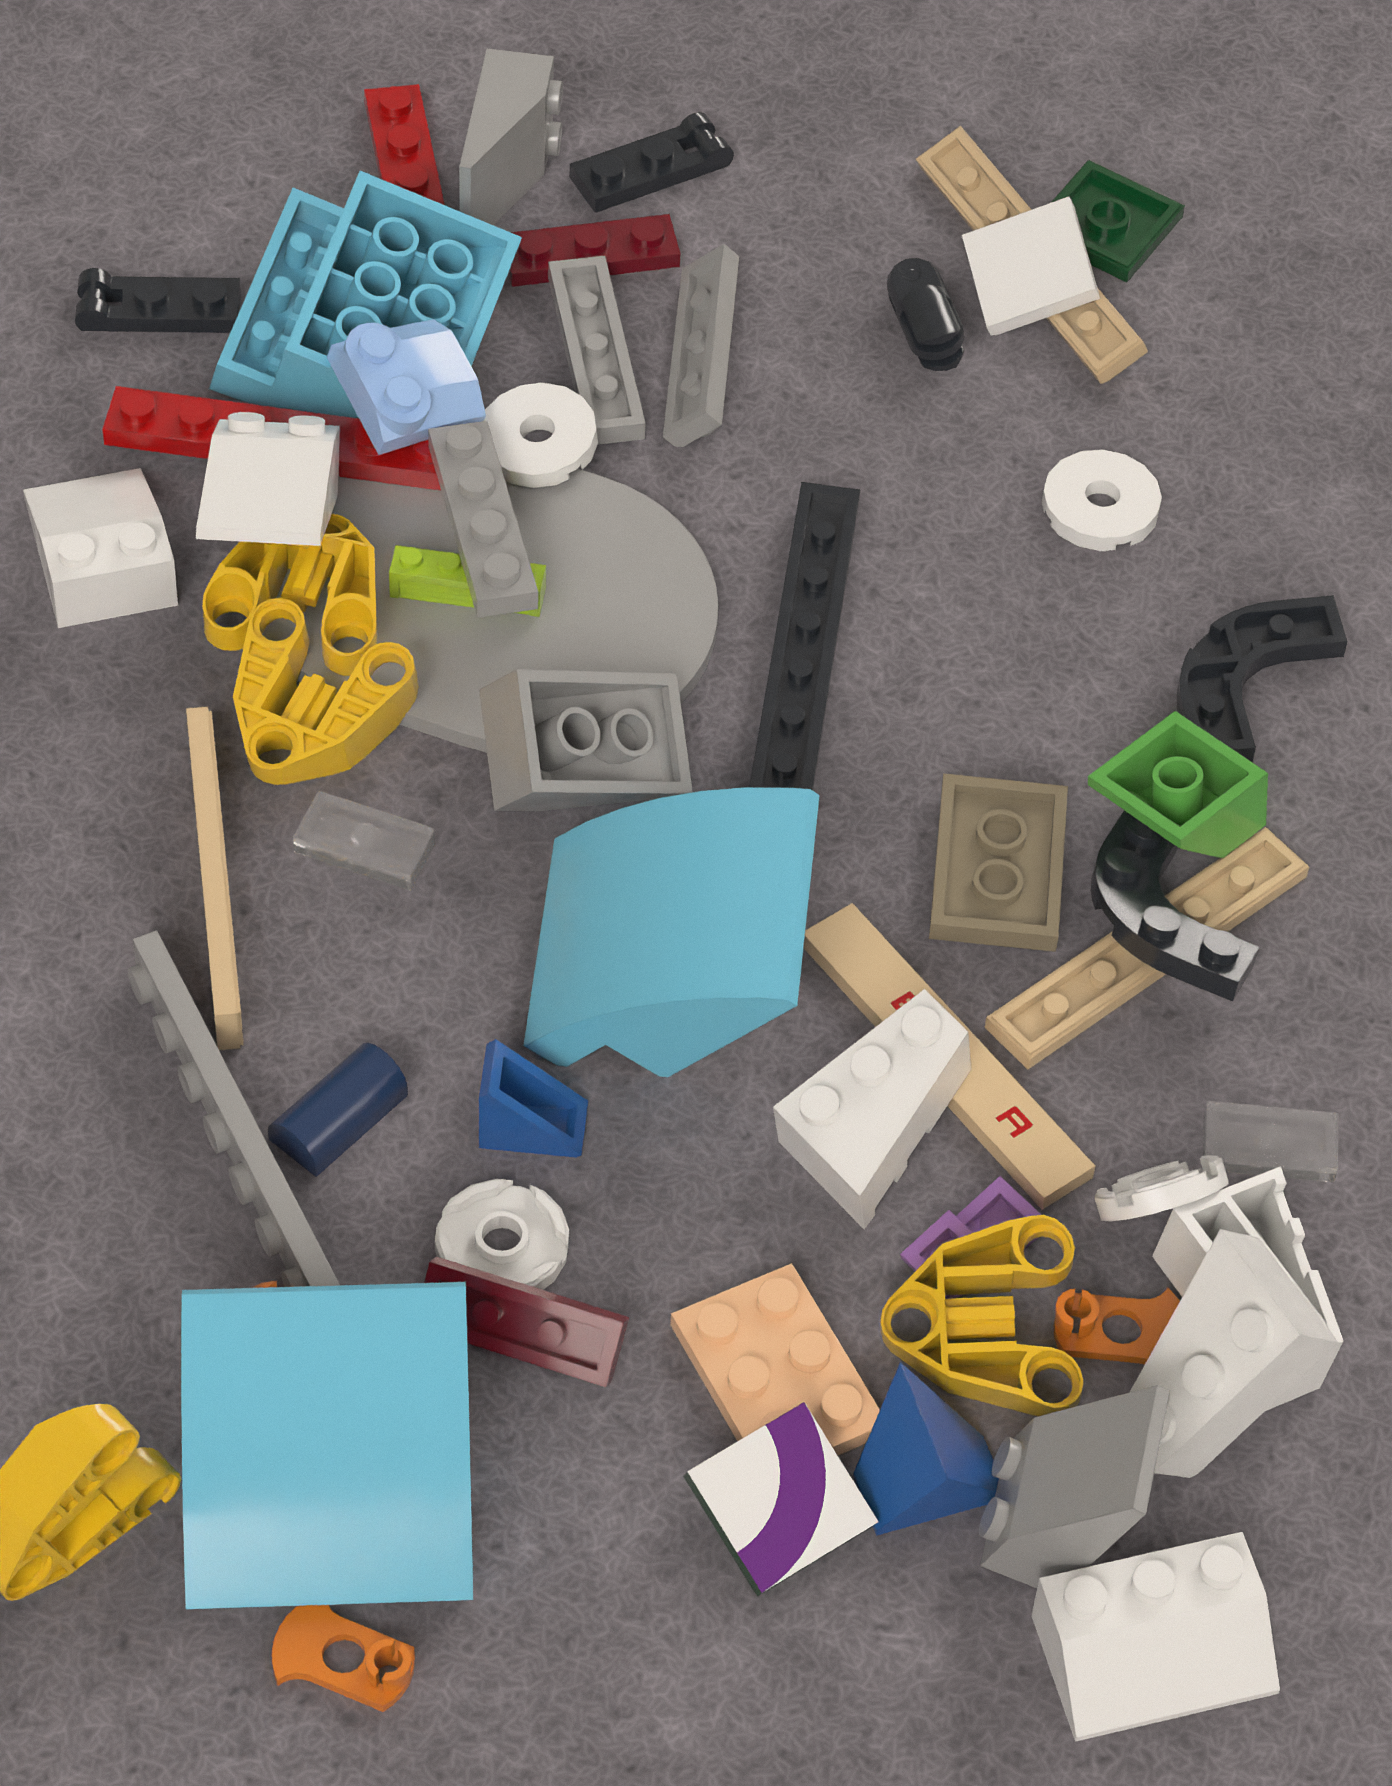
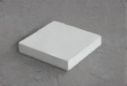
(1030, 266)

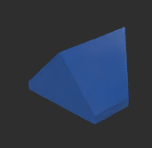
(527, 1107)
(921, 1459)

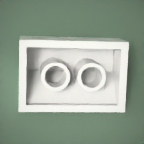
(1157, 1636)

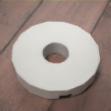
(541, 408)
(1106, 473)
(1160, 1189)
(501, 1205)

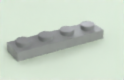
(597, 347)
(701, 347)
(482, 519)

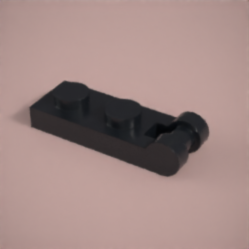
(651, 163)
(156, 303)

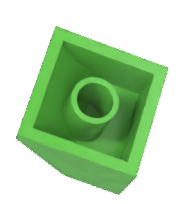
(1187, 787)

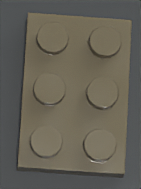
(999, 862)

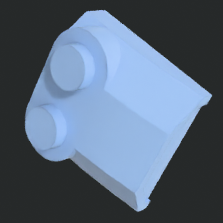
(406, 381)

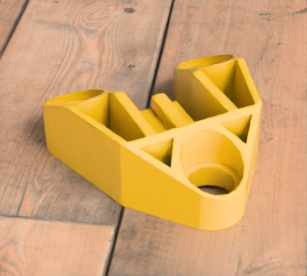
(256, 573)
(314, 721)
(981, 1264)
(73, 1494)

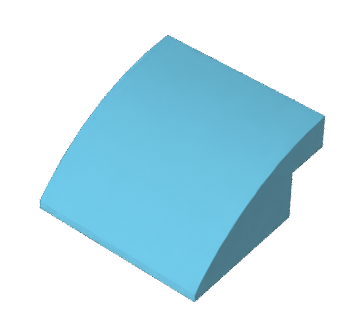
(335, 267)
(673, 926)
(325, 1445)

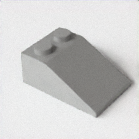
(509, 132)
(583, 738)
(1072, 1485)

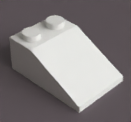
(270, 480)
(102, 547)

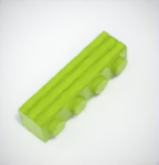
(441, 578)

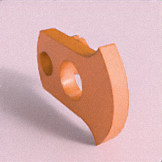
(1091, 1341)
(309, 1632)

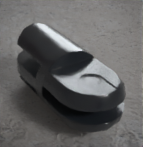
(926, 314)

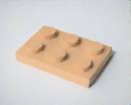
(770, 1351)

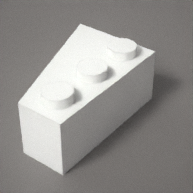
(875, 1103)
(1261, 1211)
(1229, 1351)

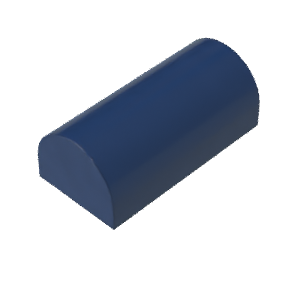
(340, 1108)

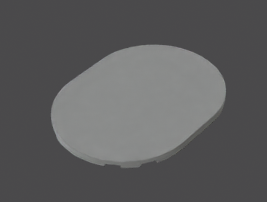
(619, 597)

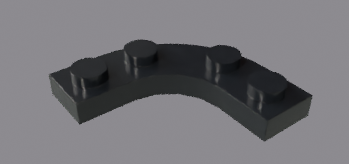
(1241, 647)
(1149, 926)

